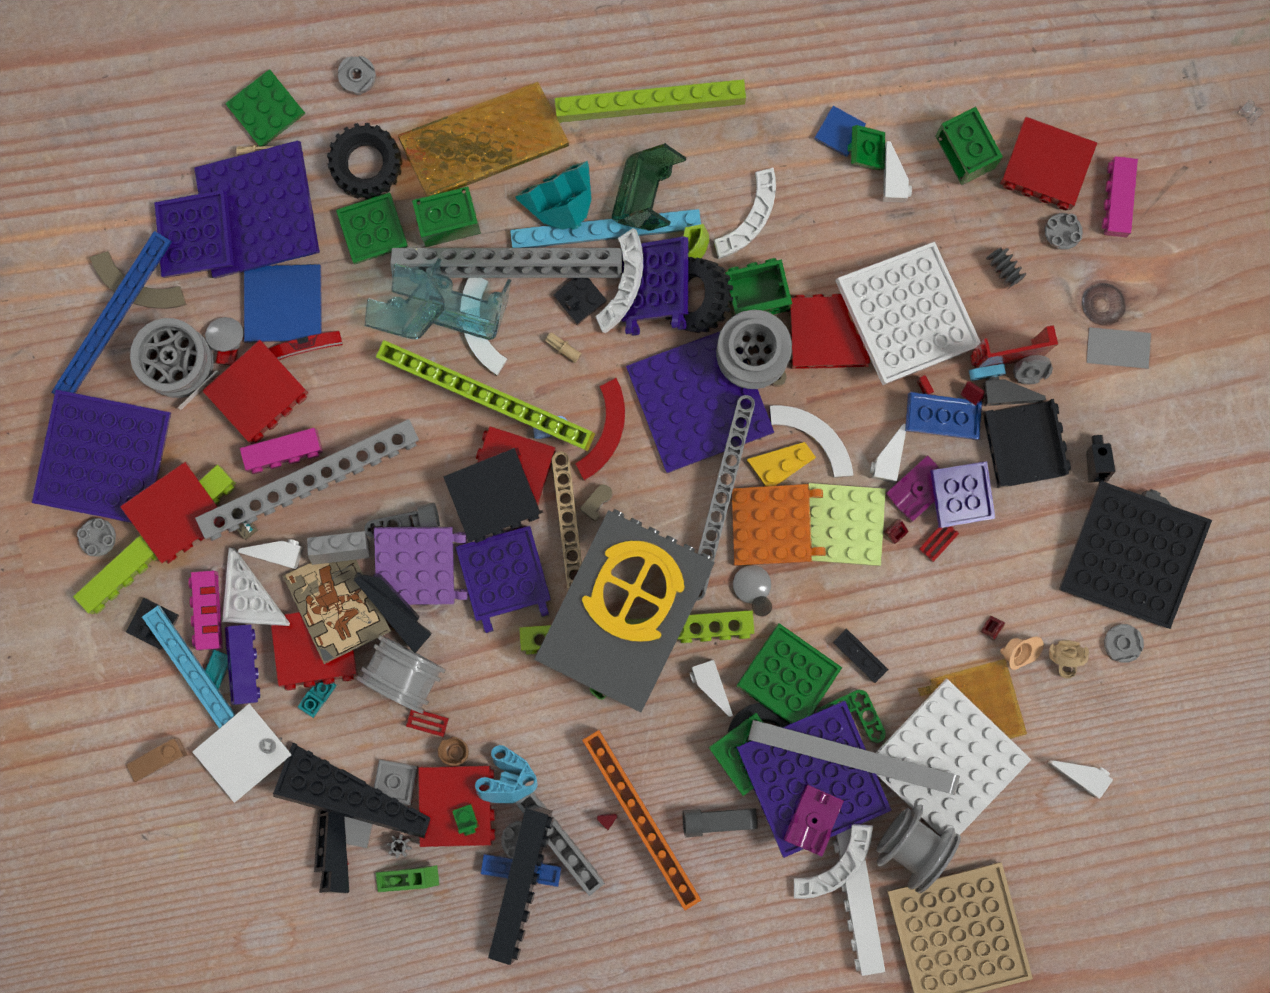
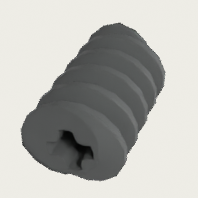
(1006, 267)

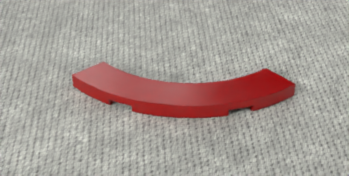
(611, 433)

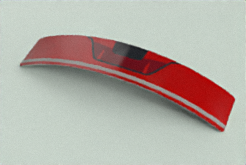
(307, 344)

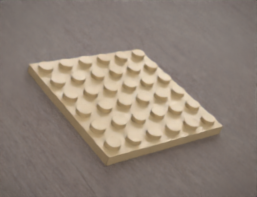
(961, 933)

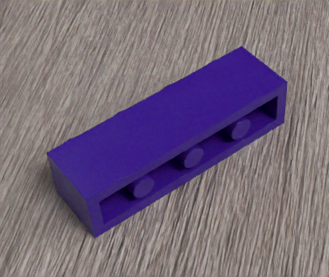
(241, 664)

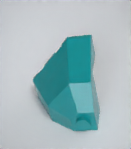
(561, 199)

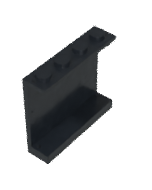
(1026, 444)
(492, 495)

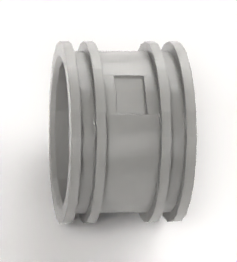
(149, 340)
(401, 674)

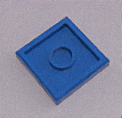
(837, 130)

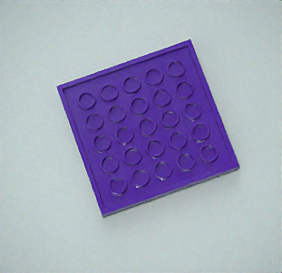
(266, 206)
(693, 403)
(99, 454)
(782, 776)

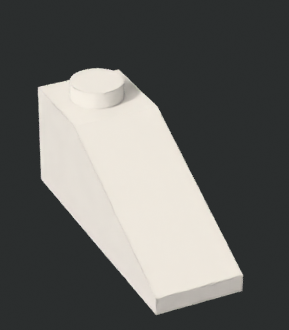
(896, 183)
(888, 462)
(279, 552)
(709, 682)
(1091, 779)

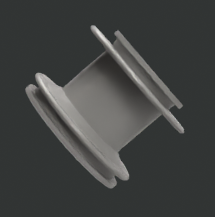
(753, 324)
(917, 848)

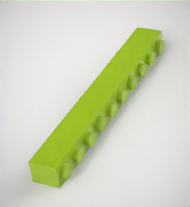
(650, 101)
(138, 554)

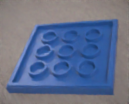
(282, 303)

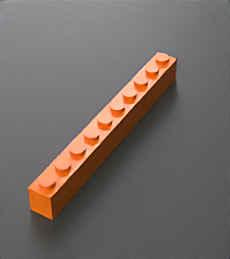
(642, 820)

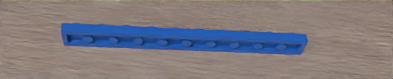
(113, 313)

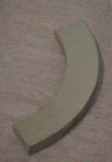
(147, 297)

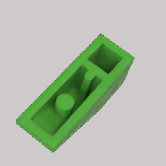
(407, 879)

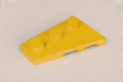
(780, 464)

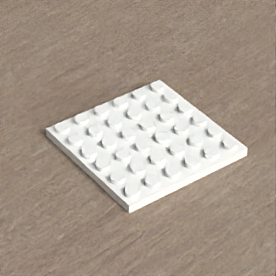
(908, 313)
(959, 740)

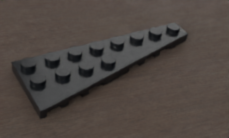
(327, 788)

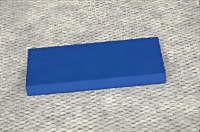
(943, 416)

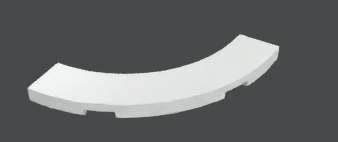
(755, 220)
(629, 283)
(481, 347)
(817, 430)
(841, 872)

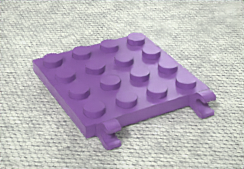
(419, 562)

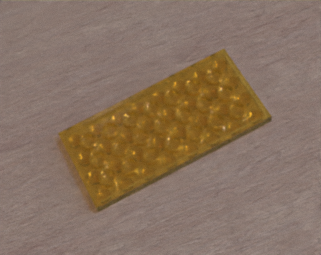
(483, 140)

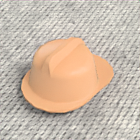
(1022, 652)

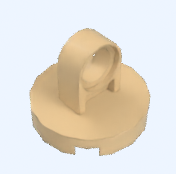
(1068, 654)

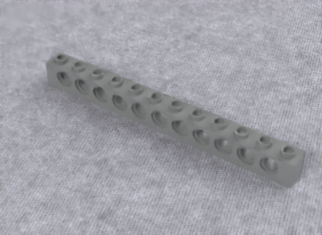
(514, 262)
(207, 520)

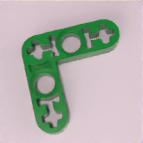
(853, 706)

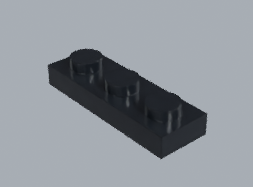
(860, 656)

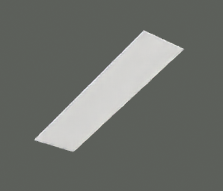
(198, 390)

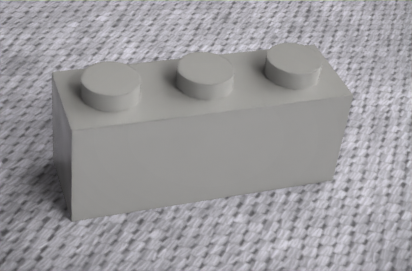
(338, 547)

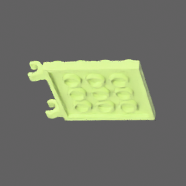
(848, 524)

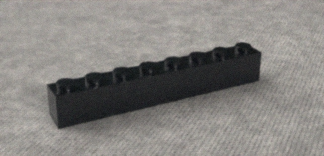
(520, 884)

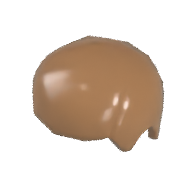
(453, 751)

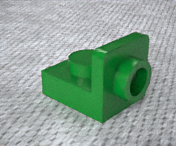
(466, 820)

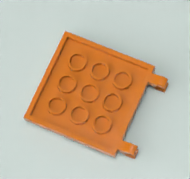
(773, 525)

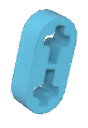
(987, 372)

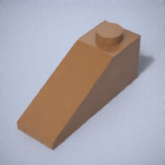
(157, 759)

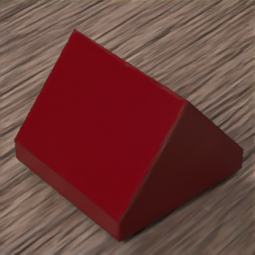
(972, 393)
(896, 531)
(992, 627)
(607, 819)

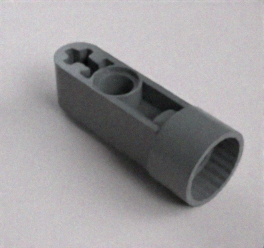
(425, 517)
(698, 822)

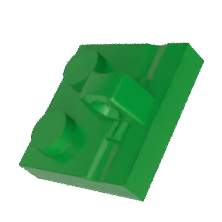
(867, 148)

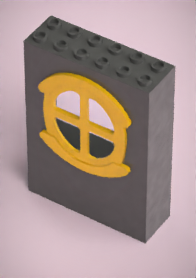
(605, 649)

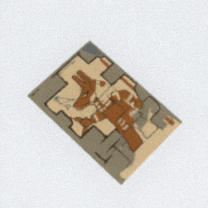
(335, 607)

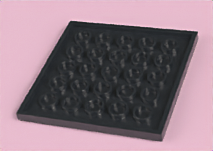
(1135, 554)

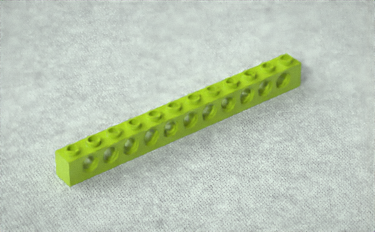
(485, 395)
(744, 618)

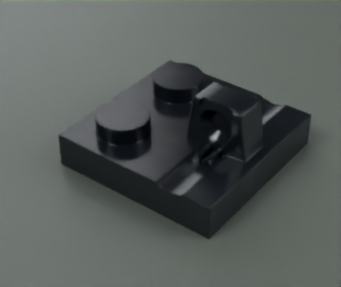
(580, 298)
(139, 628)

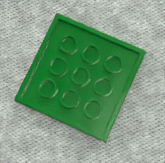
(788, 676)

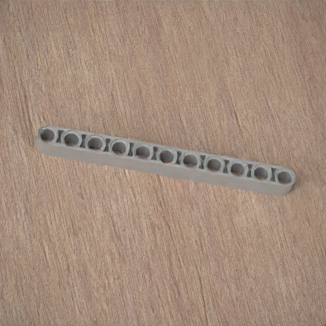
(722, 488)
(854, 757)

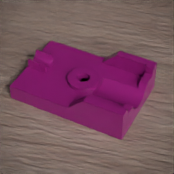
(905, 493)
(811, 835)

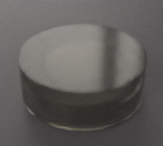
(761, 606)

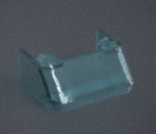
(467, 312)
(411, 316)

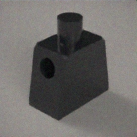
(1099, 460)

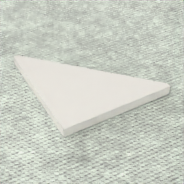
(246, 598)

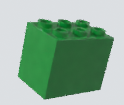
(968, 145)
(446, 217)
(759, 288)

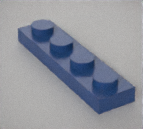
(500, 867)

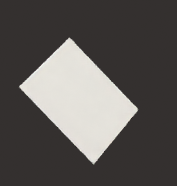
(236, 756)

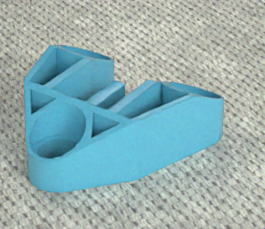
(512, 782)

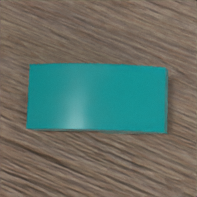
(316, 698)

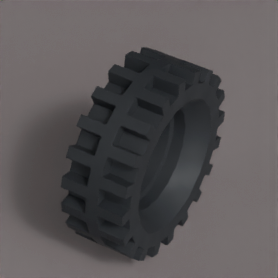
(353, 139)
(715, 298)

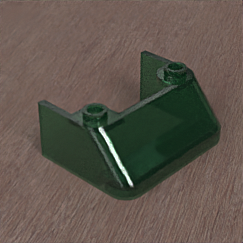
(640, 184)

